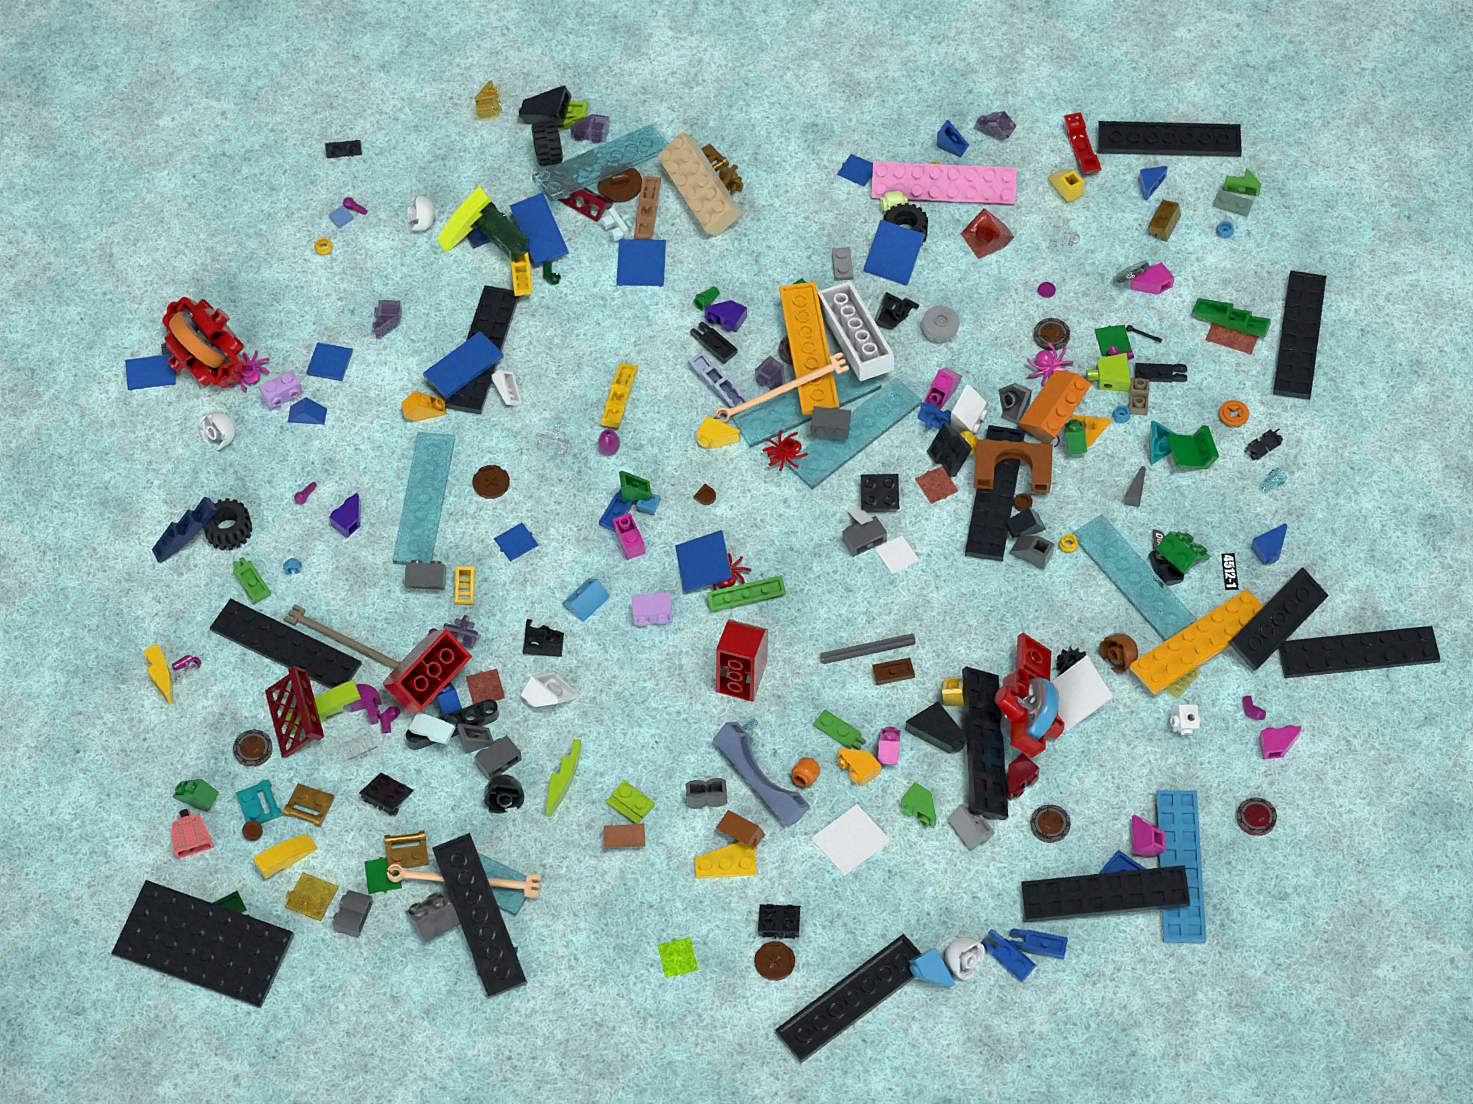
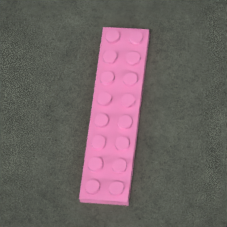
(945, 182)

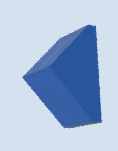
(951, 140)
(1151, 179)
(307, 412)

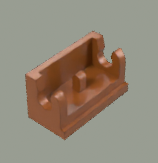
(740, 829)
(624, 835)

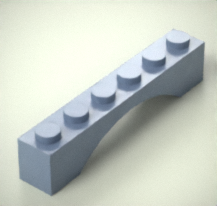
(736, 745)

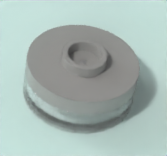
(940, 324)

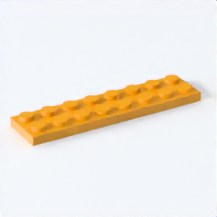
(808, 345)
(1195, 643)

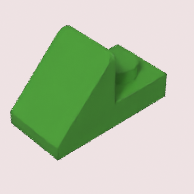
(1248, 185)

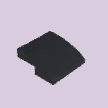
(949, 450)

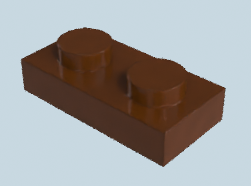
(893, 671)

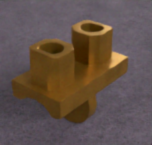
(729, 176)

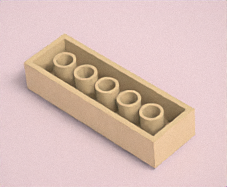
(699, 184)

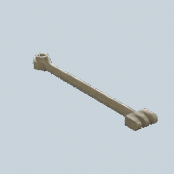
(299, 617)

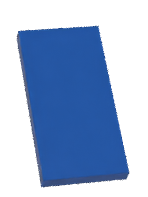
(539, 225)
(463, 365)

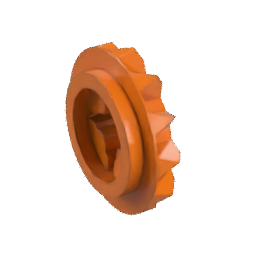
(1234, 406)

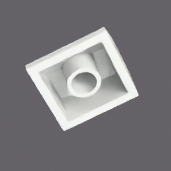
(968, 411)

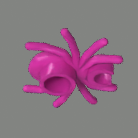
(1048, 363)
(251, 373)

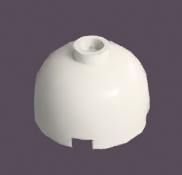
(421, 210)
(215, 426)
(963, 954)

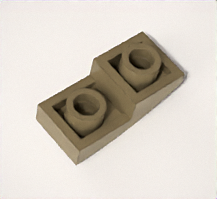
(1139, 396)

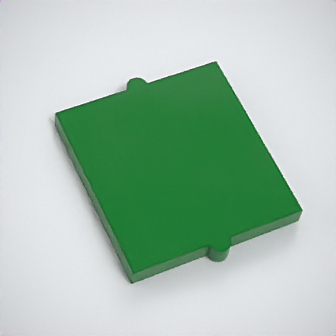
(1112, 336)
(377, 876)

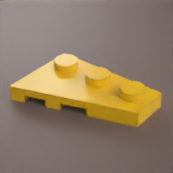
(727, 862)

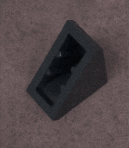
(1025, 523)

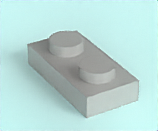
(842, 263)

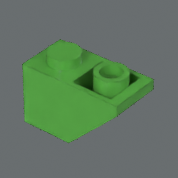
(920, 804)

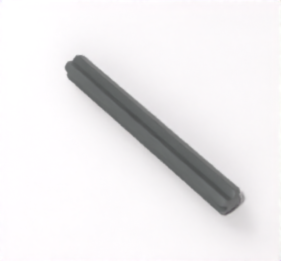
(868, 648)

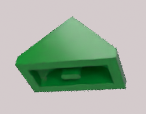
(634, 487)

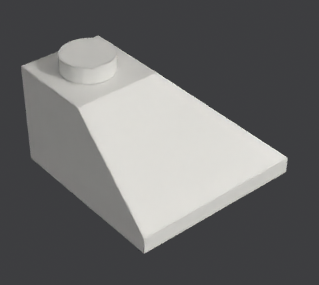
(548, 690)

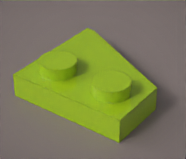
(576, 111)

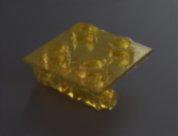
(311, 896)

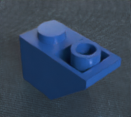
(448, 699)

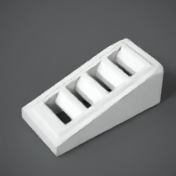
(507, 387)

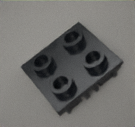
(879, 491)
(385, 793)
(779, 920)

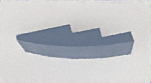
(716, 380)

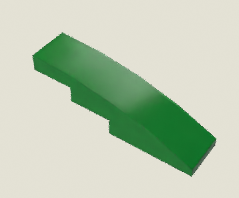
(1231, 318)

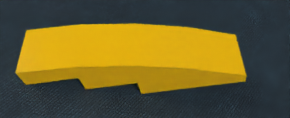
(522, 275)
(619, 395)

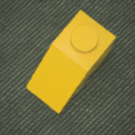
(716, 434)

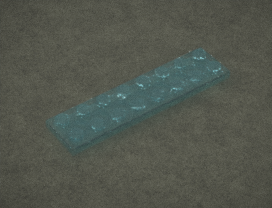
(600, 163)
(785, 410)
(867, 425)
(424, 498)
(1133, 577)

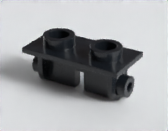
(343, 149)
(1270, 439)

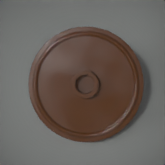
(621, 186)

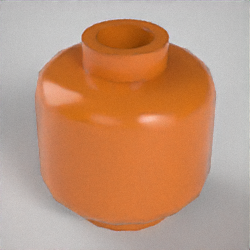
(805, 772)

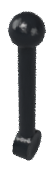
(1129, 328)

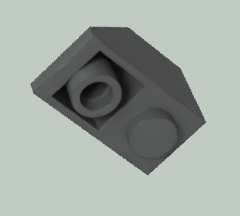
(1033, 550)

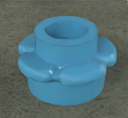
(1225, 225)
(1121, 409)
(292, 563)

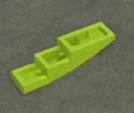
(332, 701)
(561, 782)

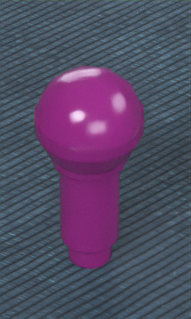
(349, 203)
(301, 497)

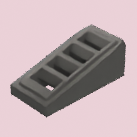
(1134, 493)

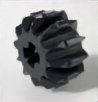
(1068, 659)

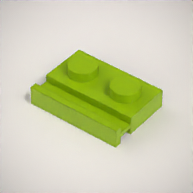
(630, 802)

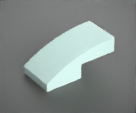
(432, 727)

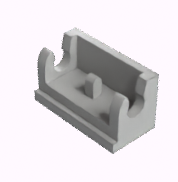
(970, 826)

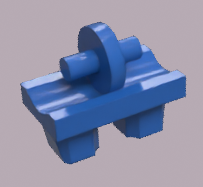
(933, 416)

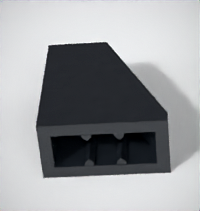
(546, 106)
(937, 729)

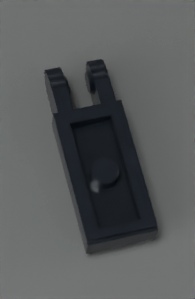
(714, 342)
(1161, 372)

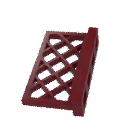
(304, 705)

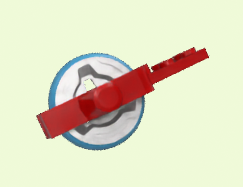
(1029, 699)

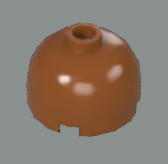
(1119, 648)

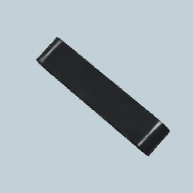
(459, 717)

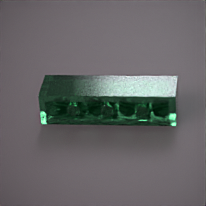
(502, 232)

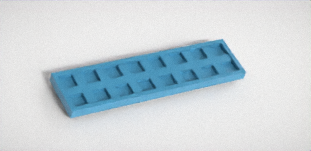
(1180, 821)

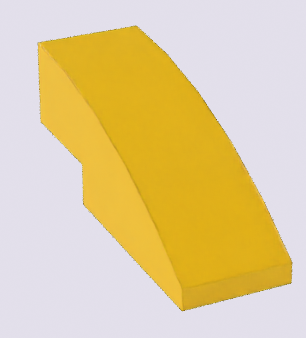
(159, 672)
(284, 855)

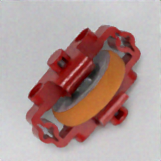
(203, 342)

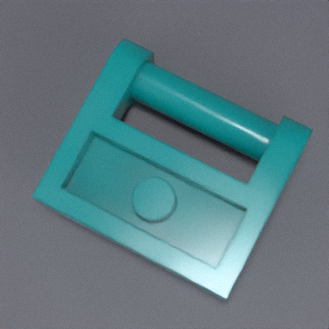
(252, 805)

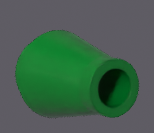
(706, 298)

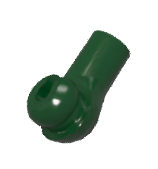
(551, 277)

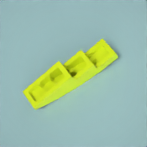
(462, 219)

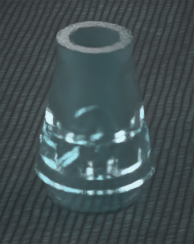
(1273, 480)

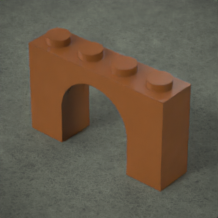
(1035, 455)

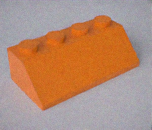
(1054, 405)

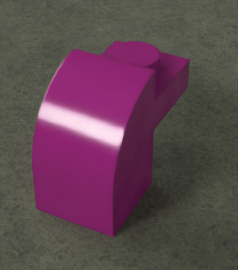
(369, 699)

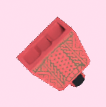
(190, 835)

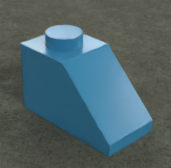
(931, 968)

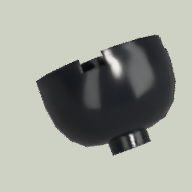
(502, 791)

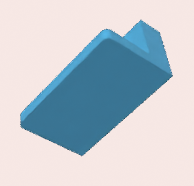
(587, 598)

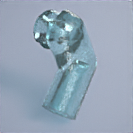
(749, 726)

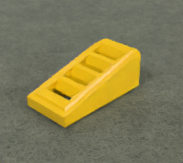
(464, 570)

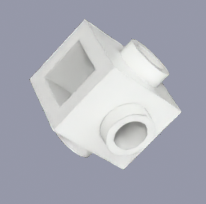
(1185, 719)

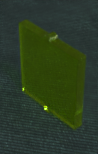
(677, 957)

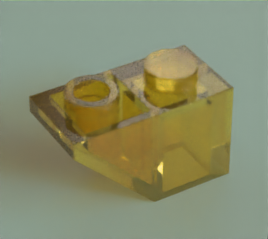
(486, 102)

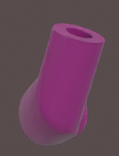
(1113, 351)

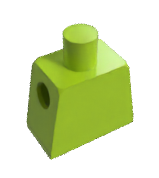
(1111, 373)

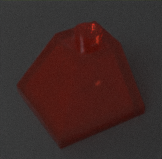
(986, 234)

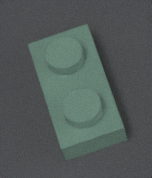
(1233, 203)

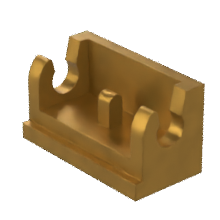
(1165, 219)

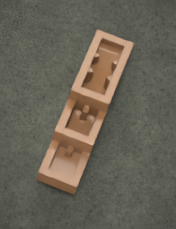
(647, 208)

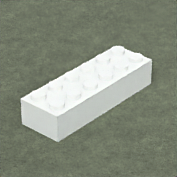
(856, 331)

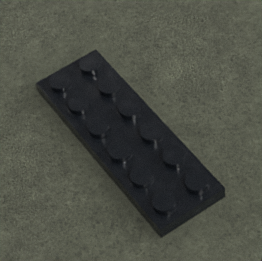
(1278, 619)

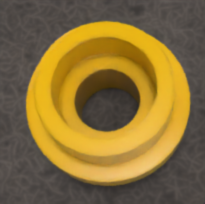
(323, 242)
(1068, 538)

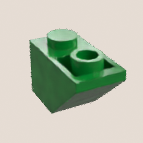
(1075, 437)
(196, 793)

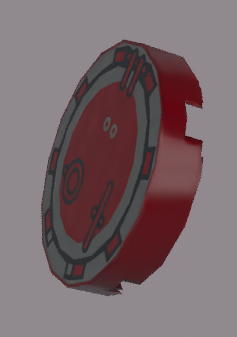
(1256, 816)

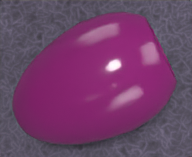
(608, 442)

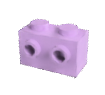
(280, 390)
(651, 608)

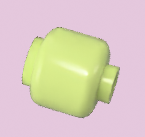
(892, 198)

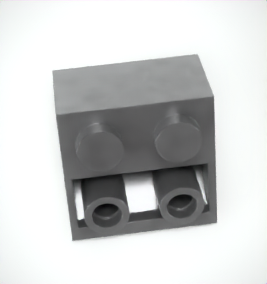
(432, 916)

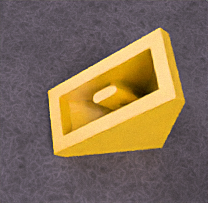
(953, 692)

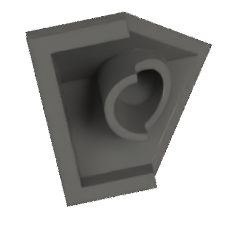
(1014, 401)

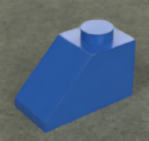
(1269, 545)

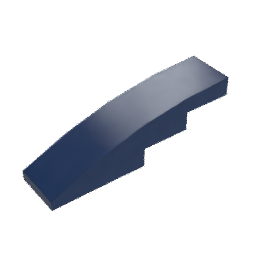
(182, 532)

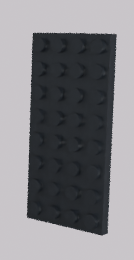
(203, 943)

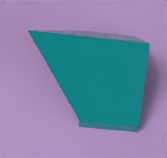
(1158, 441)

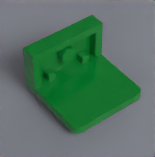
(1195, 450)
(1182, 550)

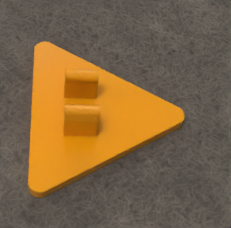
(1093, 426)

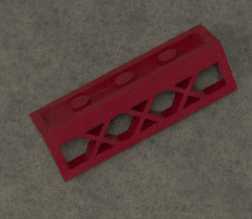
(590, 196)

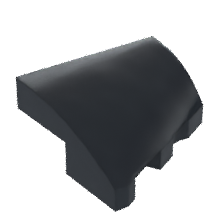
(890, 318)
(1166, 572)
(549, 641)

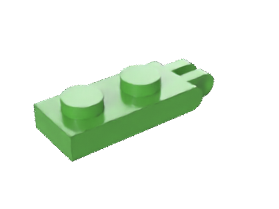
(251, 580)
(839, 730)

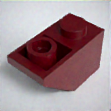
(1020, 775)

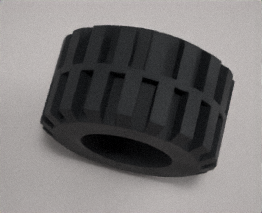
(547, 142)
(908, 215)
(232, 535)

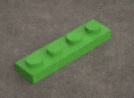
(746, 593)

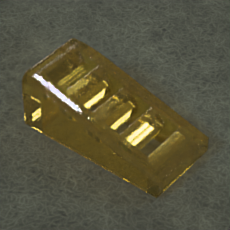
(1177, 692)

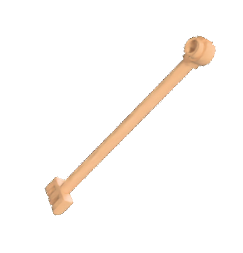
(835, 365)
(528, 885)

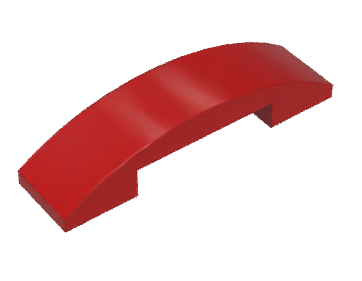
(1080, 143)

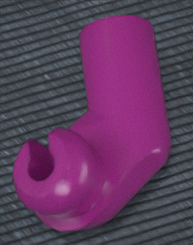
(184, 661)
(1251, 710)
(387, 717)

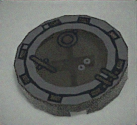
(1132, 271)

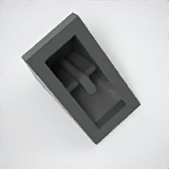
(474, 737)

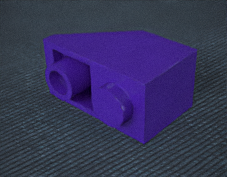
(727, 314)
(348, 516)

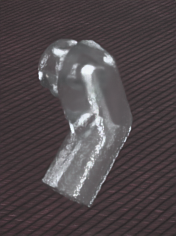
(184, 673)

